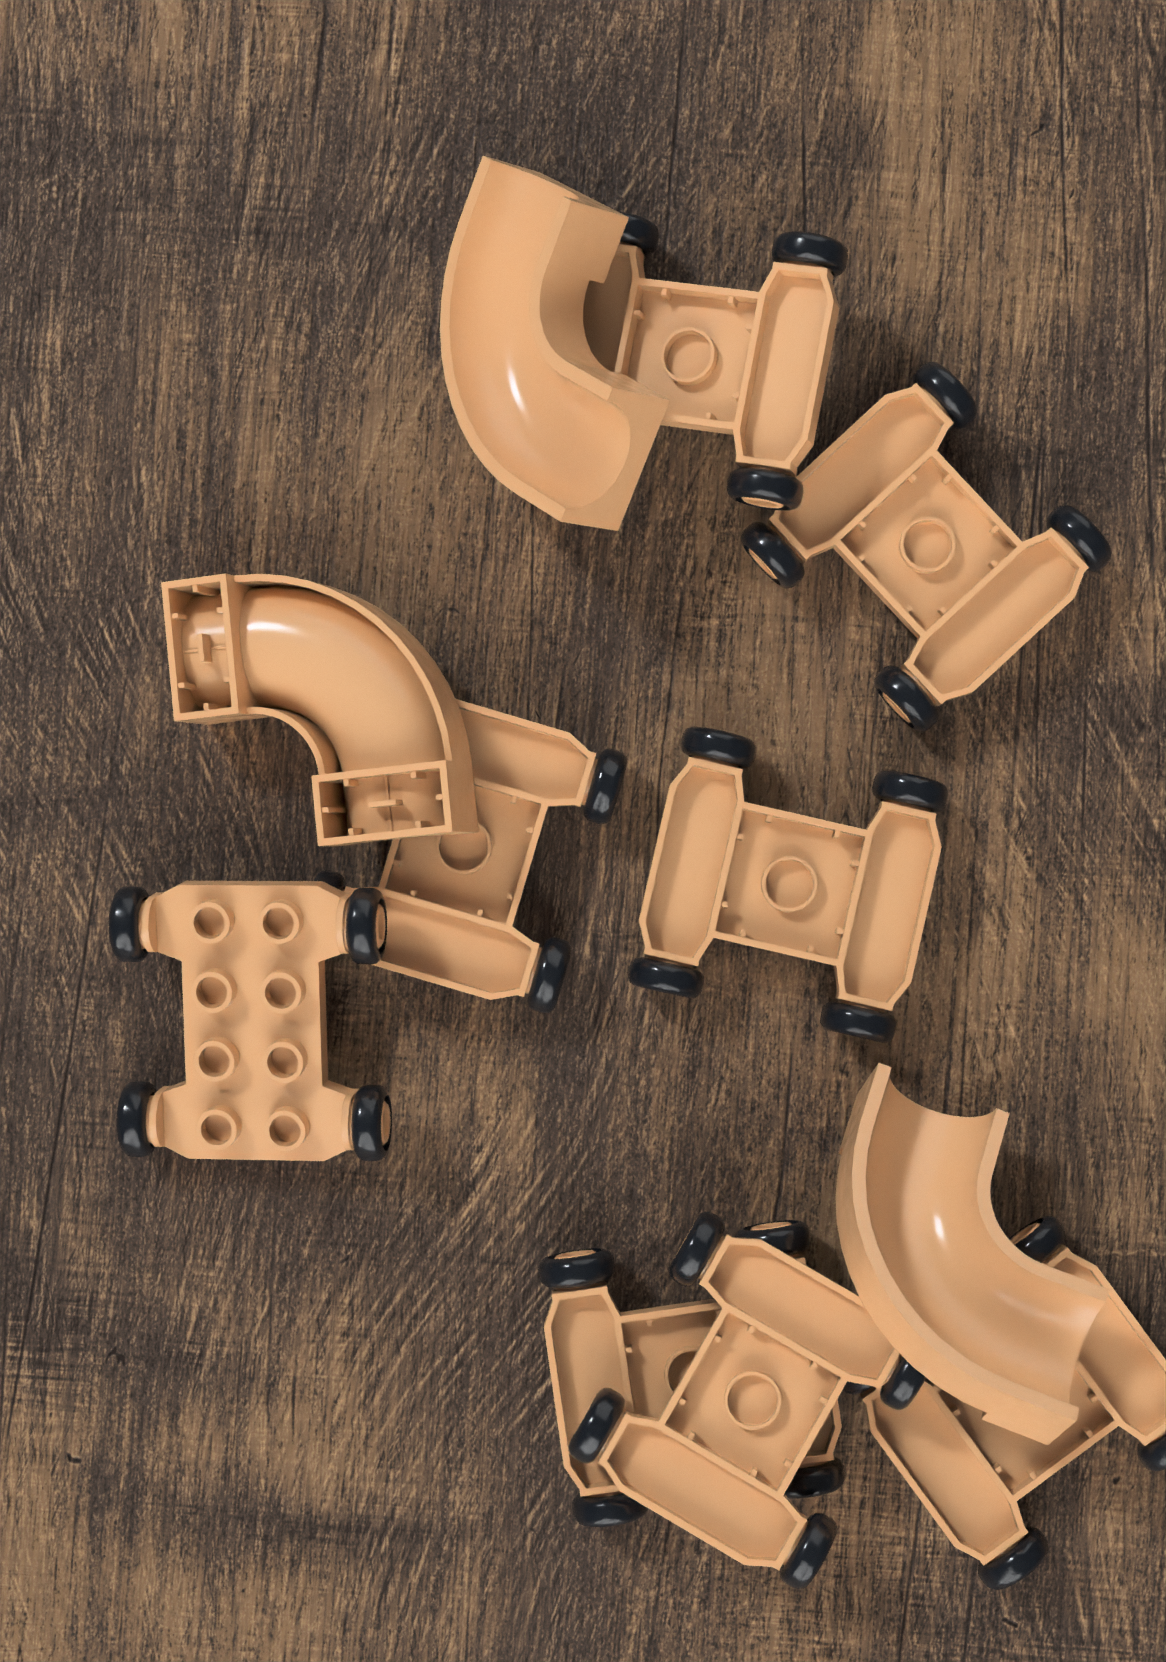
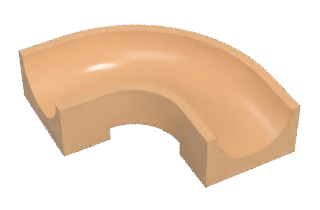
(519, 352)
(341, 676)
(944, 1272)

